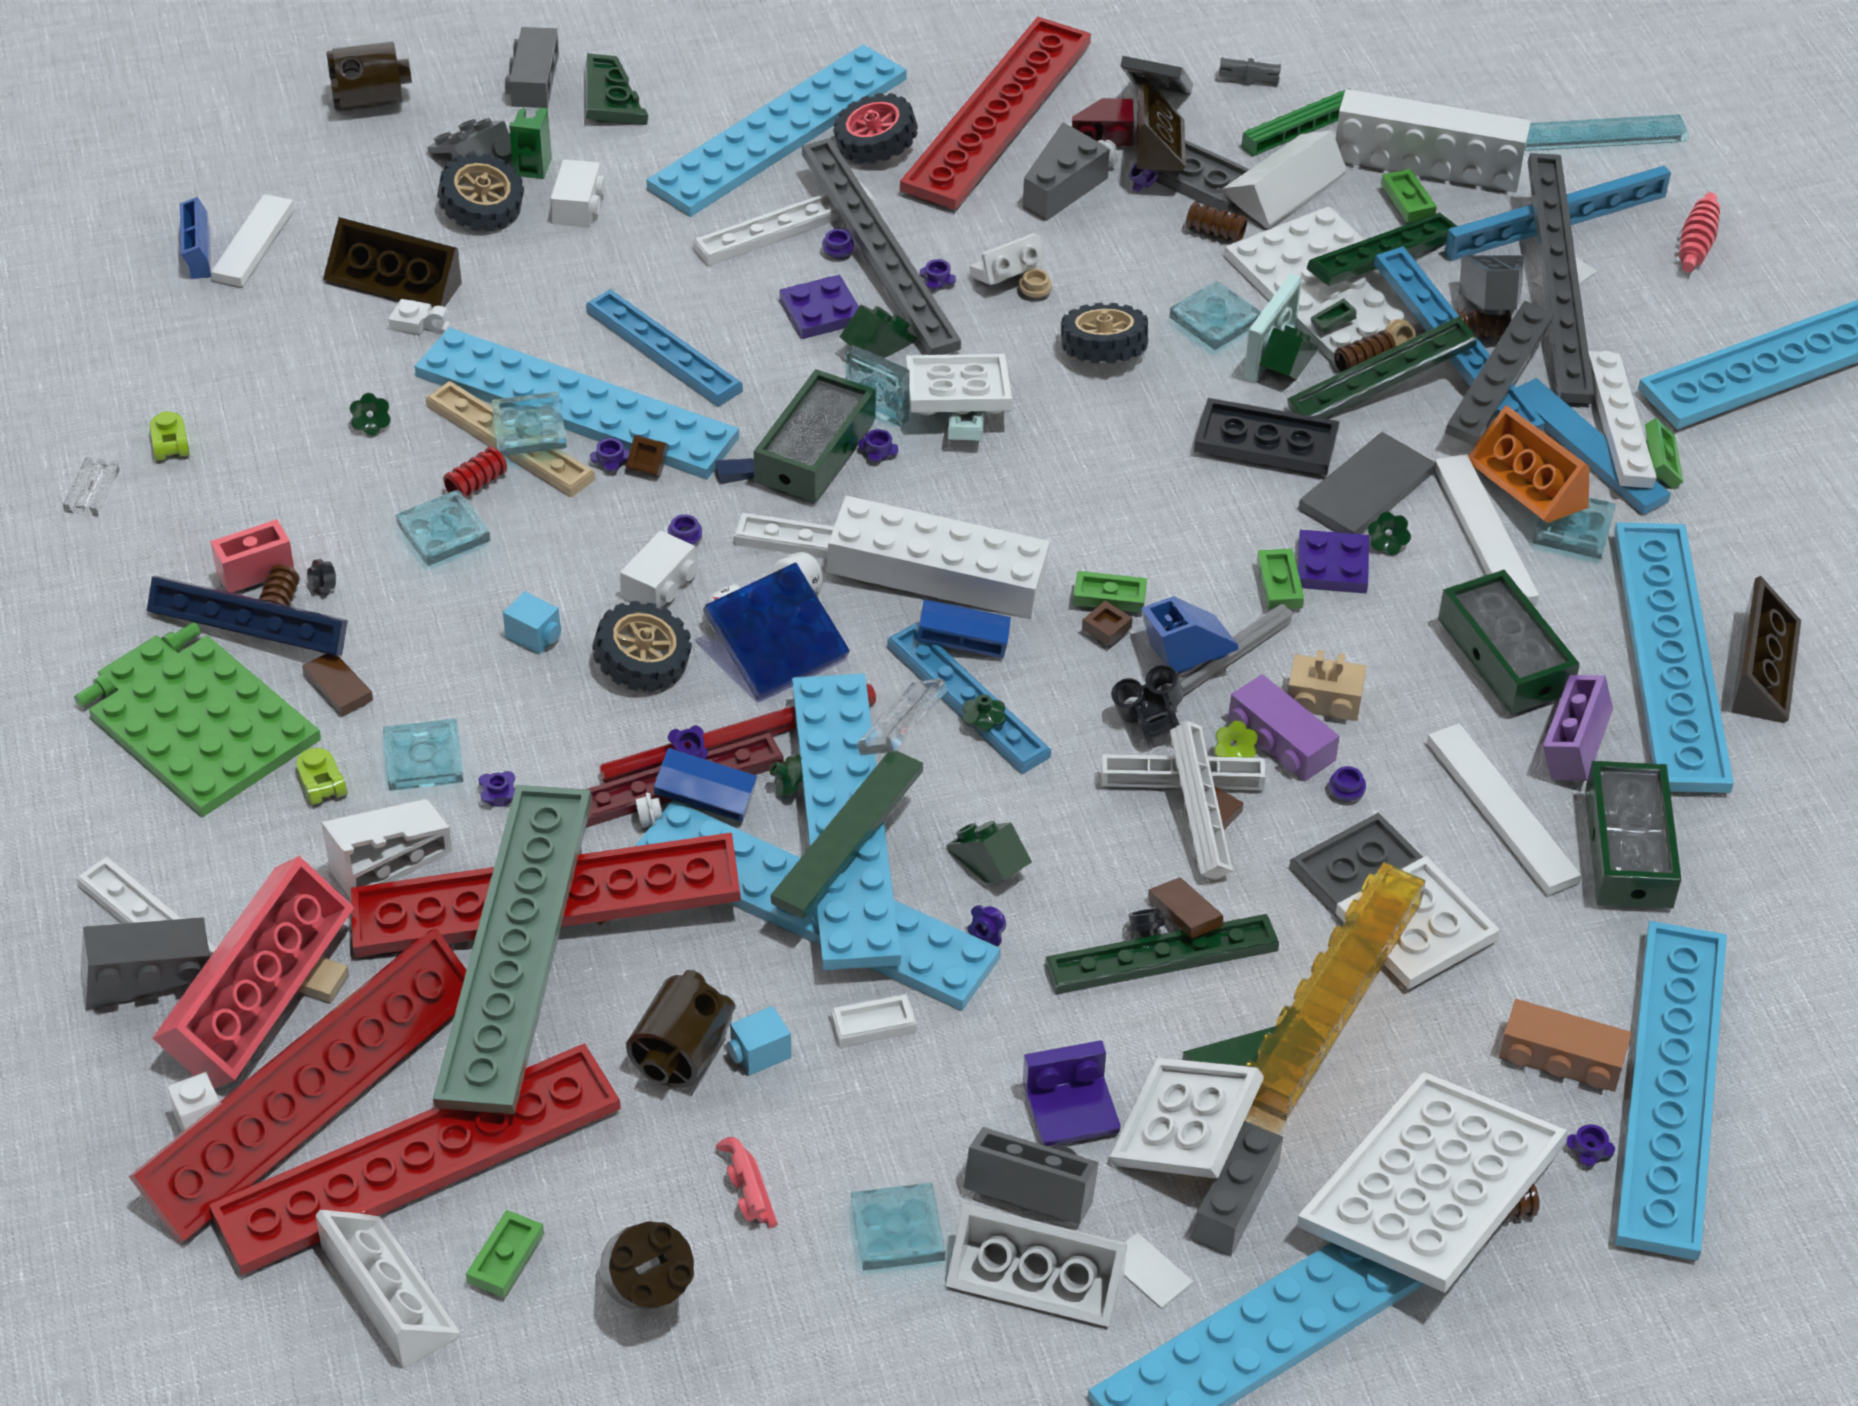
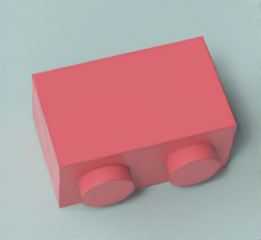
(248, 555)

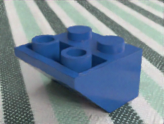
(1185, 634)

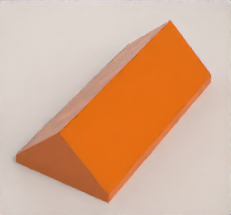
(1532, 467)

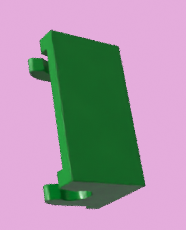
(531, 144)

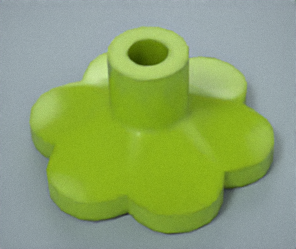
(1243, 741)

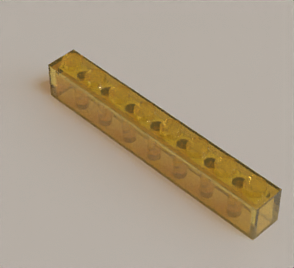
(1335, 987)

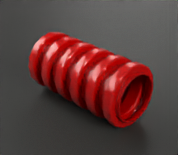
(476, 472)

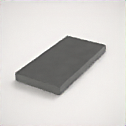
(1367, 485)

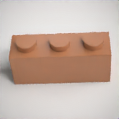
(1565, 1045)

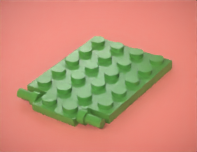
(196, 717)

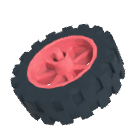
(866, 128)

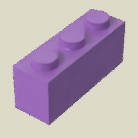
(1284, 727)
(1578, 727)

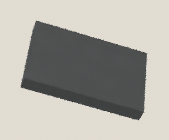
(1158, 74)
(1203, 177)
(1343, 862)

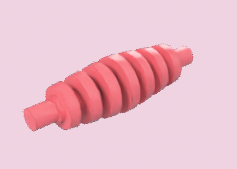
(1699, 232)

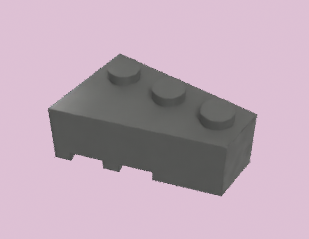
(1064, 172)
(1492, 281)
(140, 958)

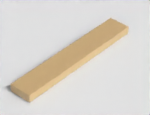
(478, 420)

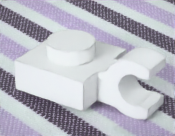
(415, 316)

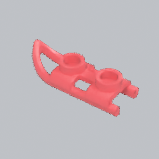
(746, 1174)

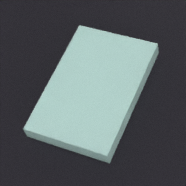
(1279, 312)

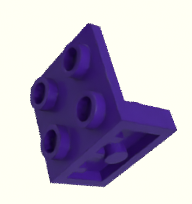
(1069, 1093)

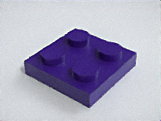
(819, 305)
(1333, 561)

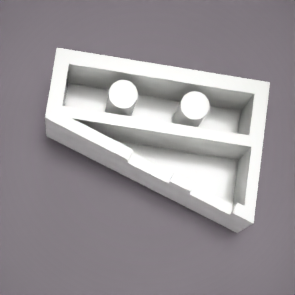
(384, 843)

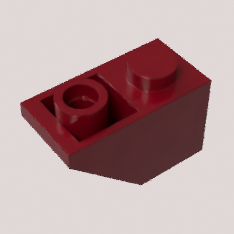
(1107, 120)

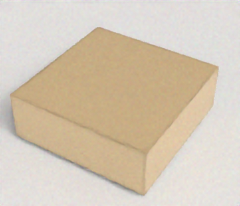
(324, 980)

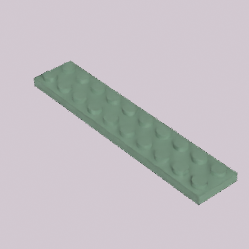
(513, 951)

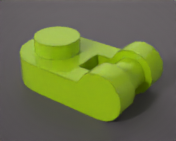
(168, 435)
(320, 775)

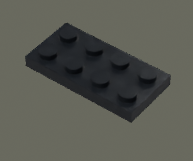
(1267, 436)

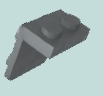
(475, 137)

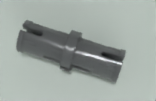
(1249, 70)

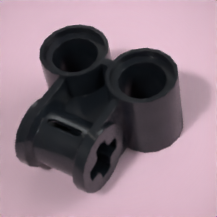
(1153, 707)

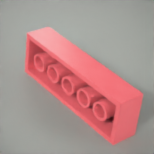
(254, 973)

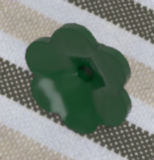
(378, 407)
(1398, 533)
(984, 713)
(787, 775)

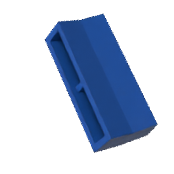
(195, 238)
(963, 628)
(705, 784)

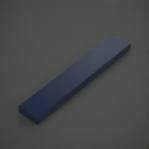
(247, 615)

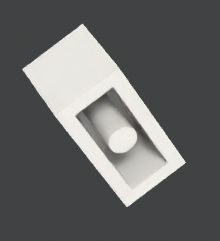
(577, 193)
(658, 570)

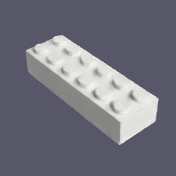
(1432, 140)
(937, 556)

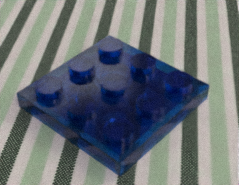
(776, 630)

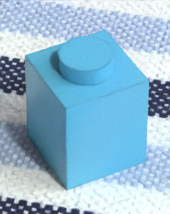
(532, 622)
(759, 1041)

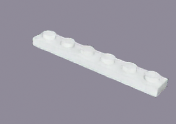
(1621, 421)

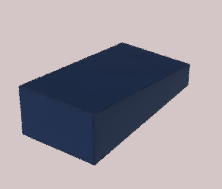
(734, 470)

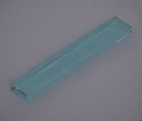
(1606, 132)

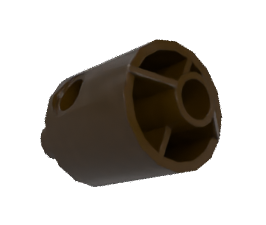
(367, 75)
(680, 1030)
(636, 1245)

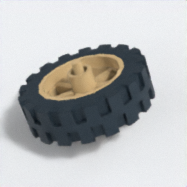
(484, 179)
(1104, 332)
(632, 664)

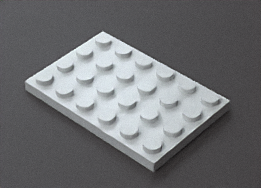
(1287, 248)
(1433, 1181)

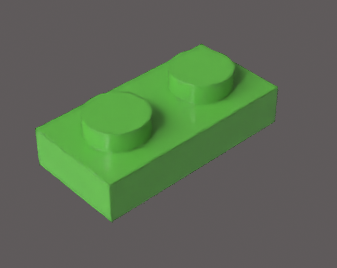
(1408, 195)
(1664, 453)
(1280, 578)
(1121, 591)
(505, 1253)

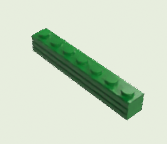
(1293, 124)

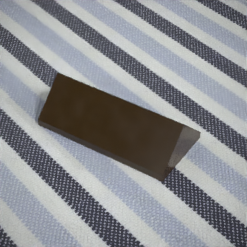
(1159, 132)
(392, 264)
(1766, 656)

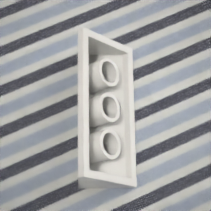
(1288, 178)
(1037, 1265)
(385, 1284)

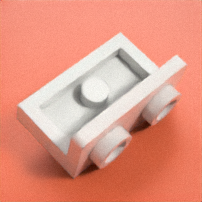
(1008, 260)

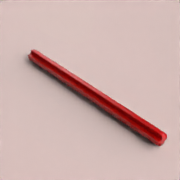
(772, 722)

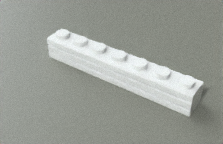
(1161, 772)
(1200, 800)

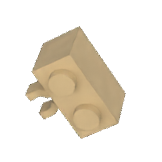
(1327, 685)

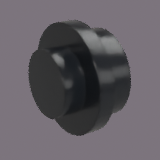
(321, 576)
(1145, 922)

